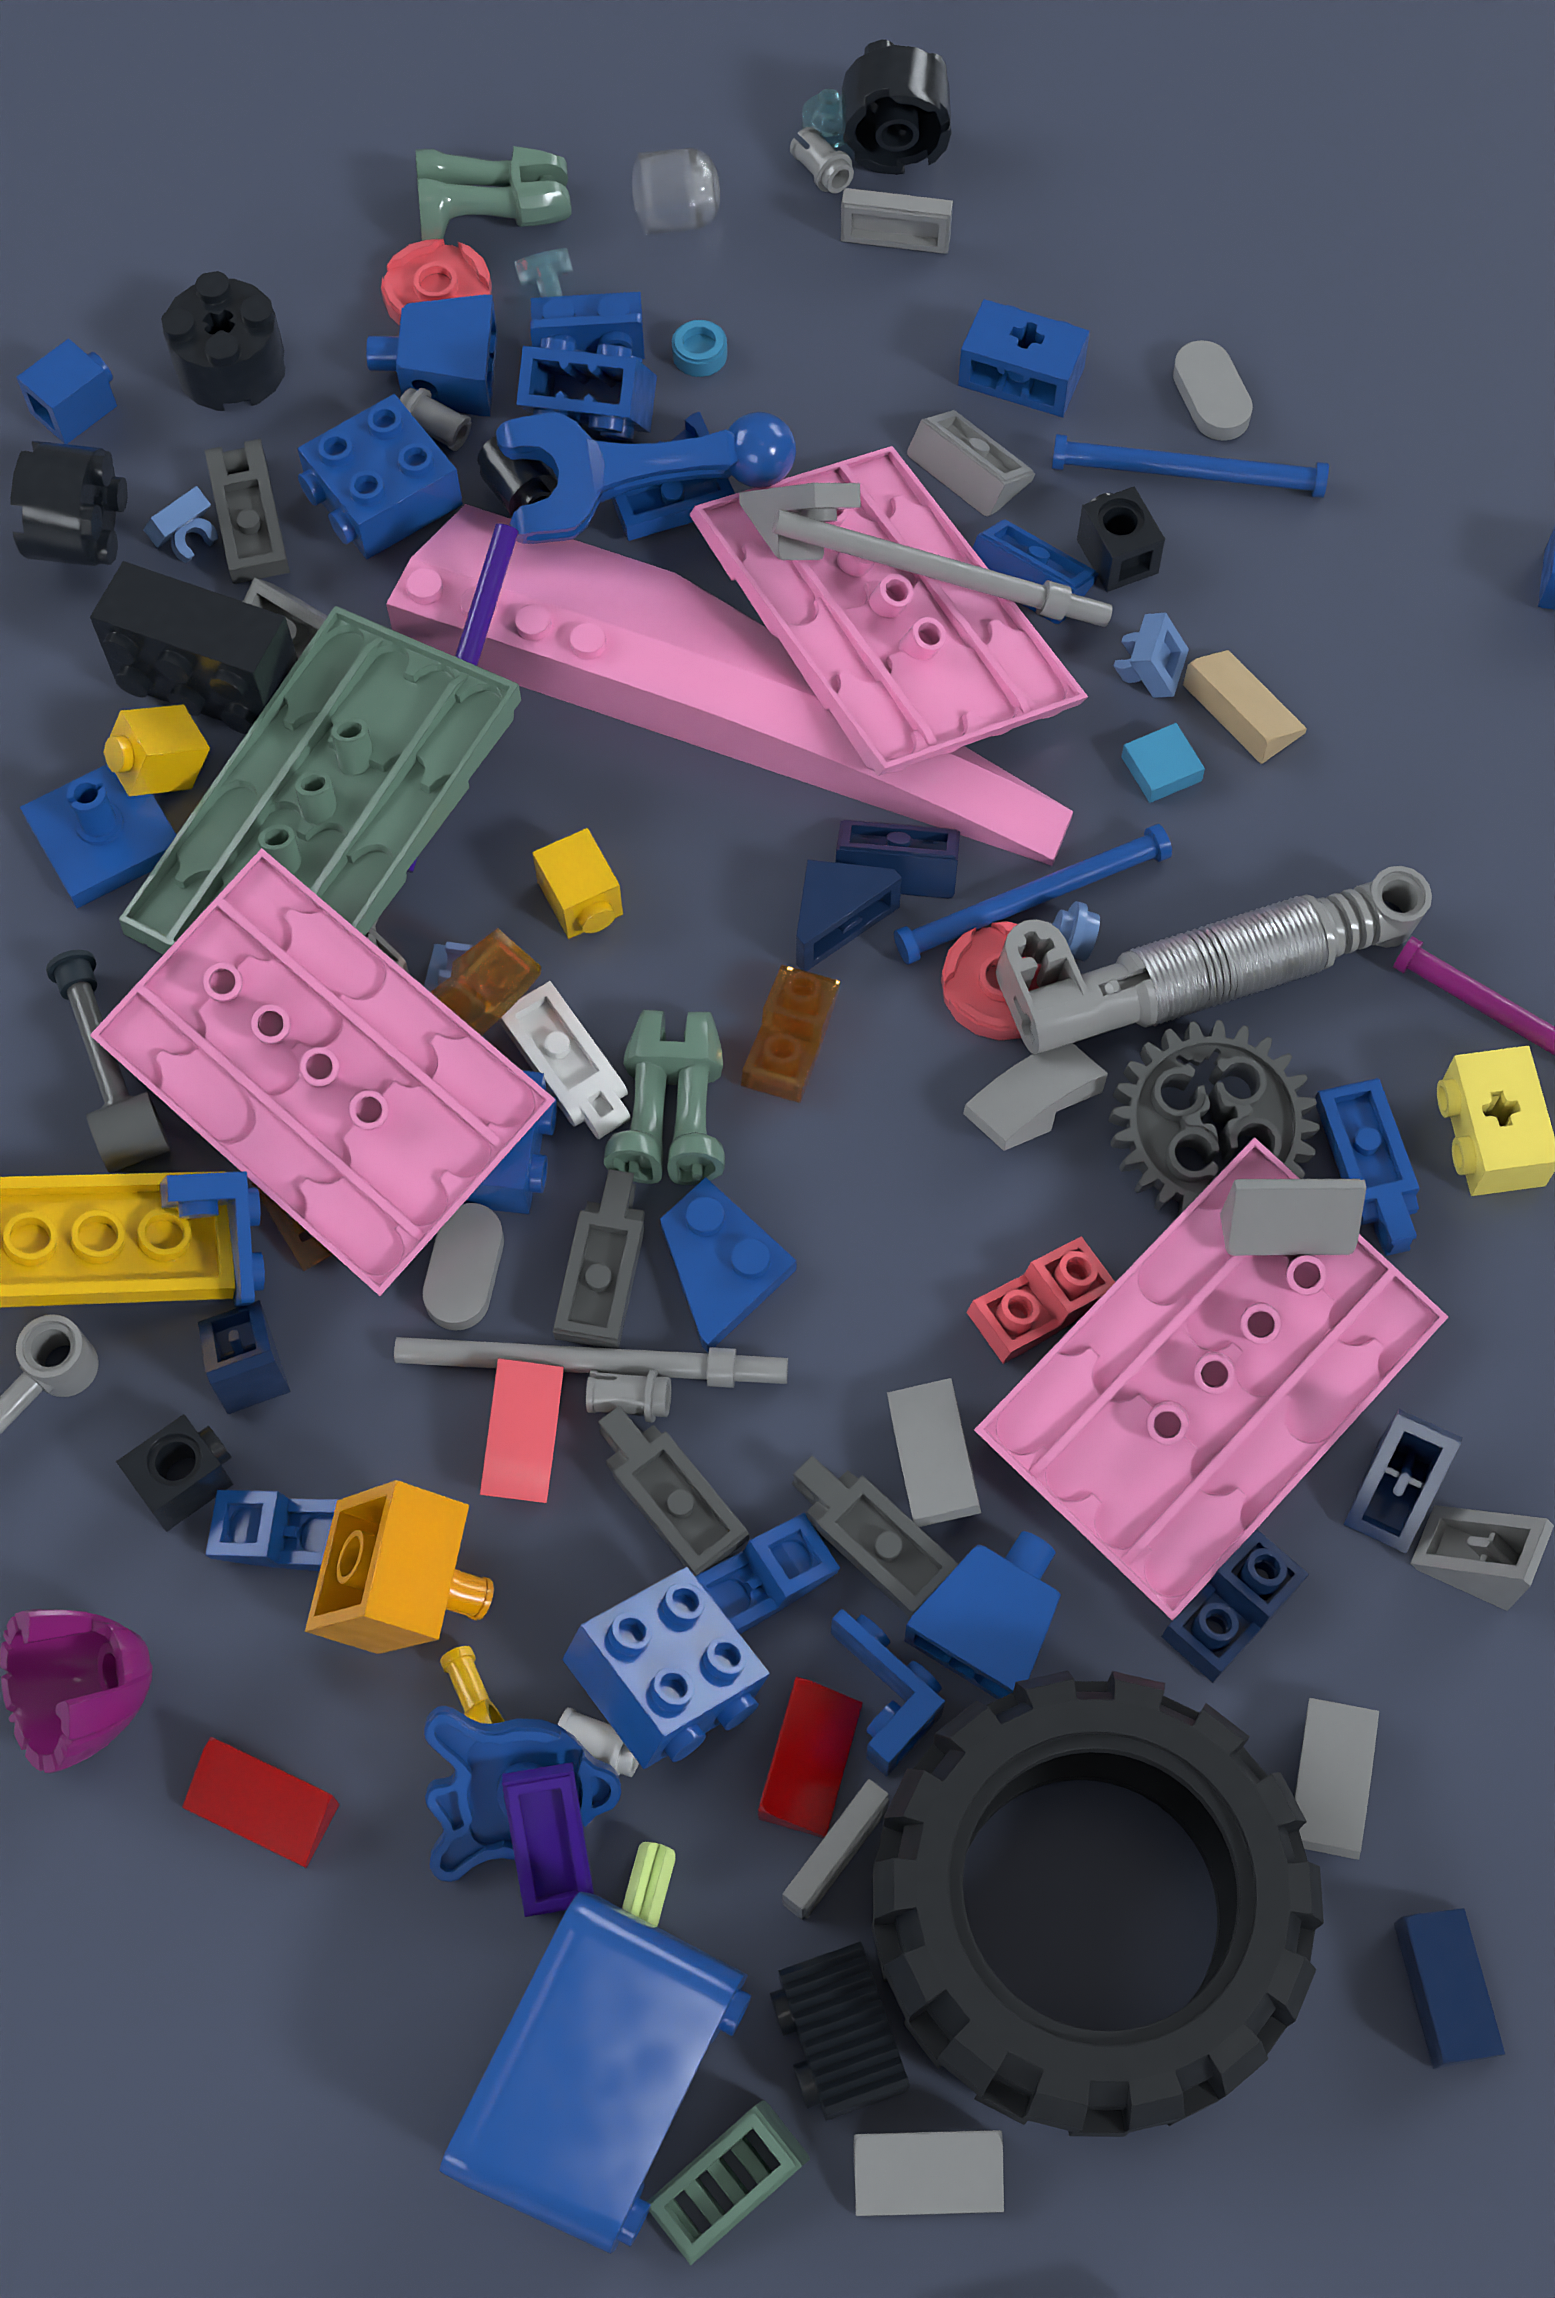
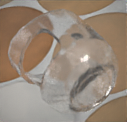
(675, 190)

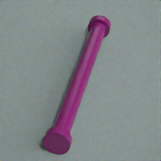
(1475, 994)

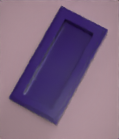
(547, 1837)

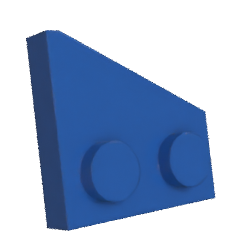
(670, 503)
(721, 1260)

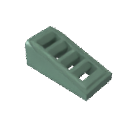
(778, 2140)

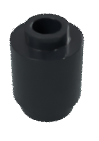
(514, 481)

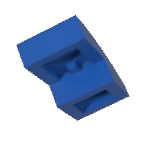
(269, 1529)
(769, 1573)

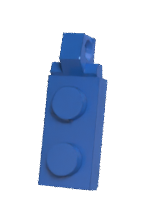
(1372, 1150)

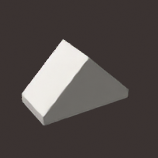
(1483, 1552)

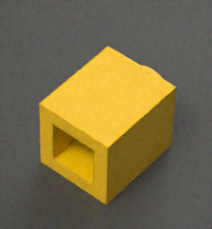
(156, 750)
(578, 884)

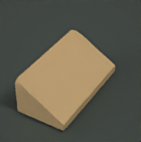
(1242, 704)

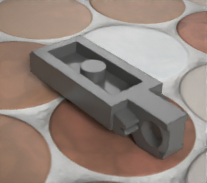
(601, 1267)
(671, 1493)
(874, 1535)

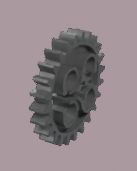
(1156, 1130)

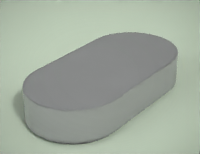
(1212, 390)
(463, 1267)

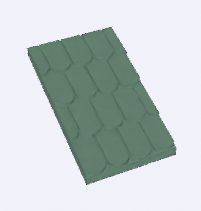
(335, 778)

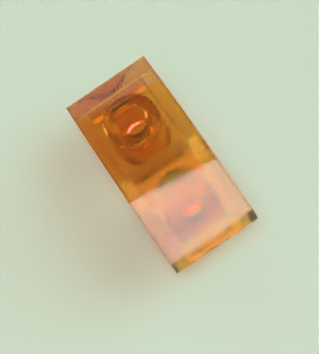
(488, 981)
(790, 1033)

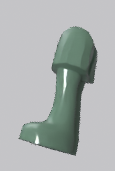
(526, 189)
(653, 1066)

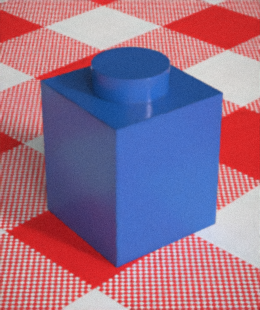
(68, 390)

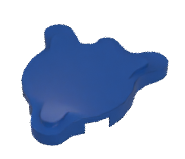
(473, 1800)

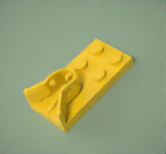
(107, 1243)

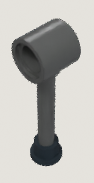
(126, 1125)

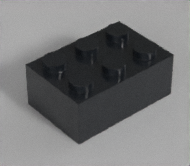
(192, 646)

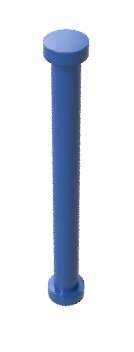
(1191, 466)
(1152, 845)

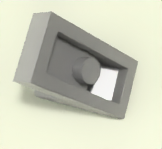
(809, 500)

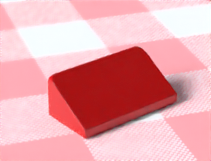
(809, 1758)
(259, 1802)

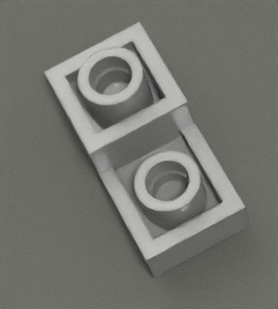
(1029, 1094)
(933, 1453)
(1335, 1776)

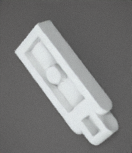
(569, 1058)

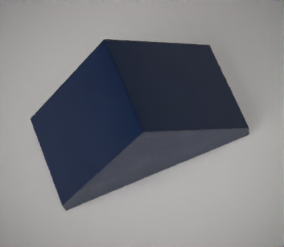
(841, 905)
(242, 1358)
(1402, 1480)

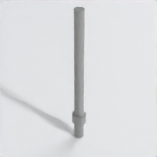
(1049, 599)
(719, 1367)

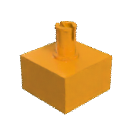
(394, 1570)

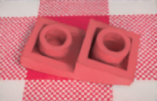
(1042, 1301)
(522, 1430)

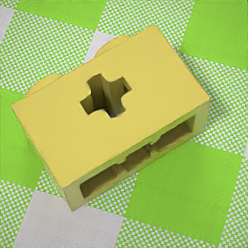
(1498, 1121)

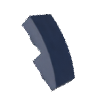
(1234, 1605)

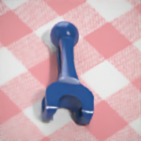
(753, 450)

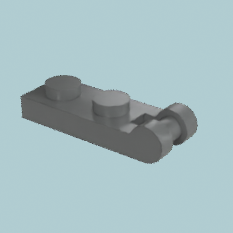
(247, 512)

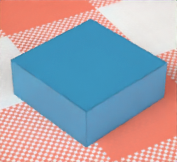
(1163, 762)

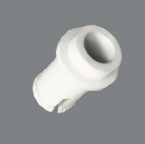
(599, 1741)

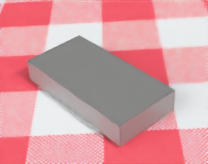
(896, 220)
(836, 1850)

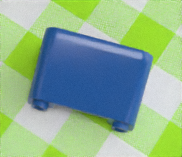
(593, 2072)

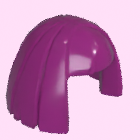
(70, 1683)

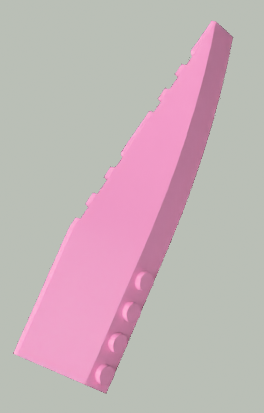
(693, 670)

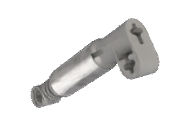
(1190, 968)

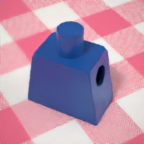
(444, 349)
(989, 1615)

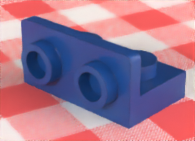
(590, 320)

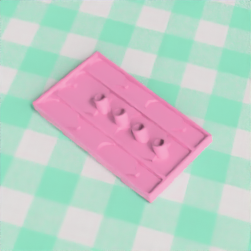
(888, 651)
(322, 1070)
(1205, 1390)

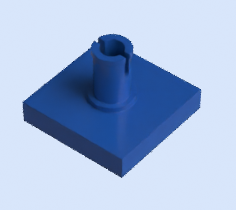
(98, 834)

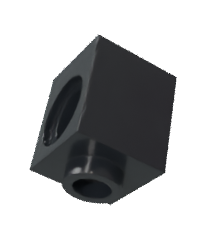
(1120, 538)
(150, 1461)

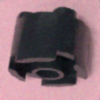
(896, 107)
(224, 342)
(68, 503)

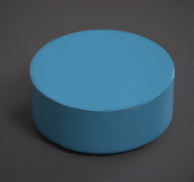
(699, 348)

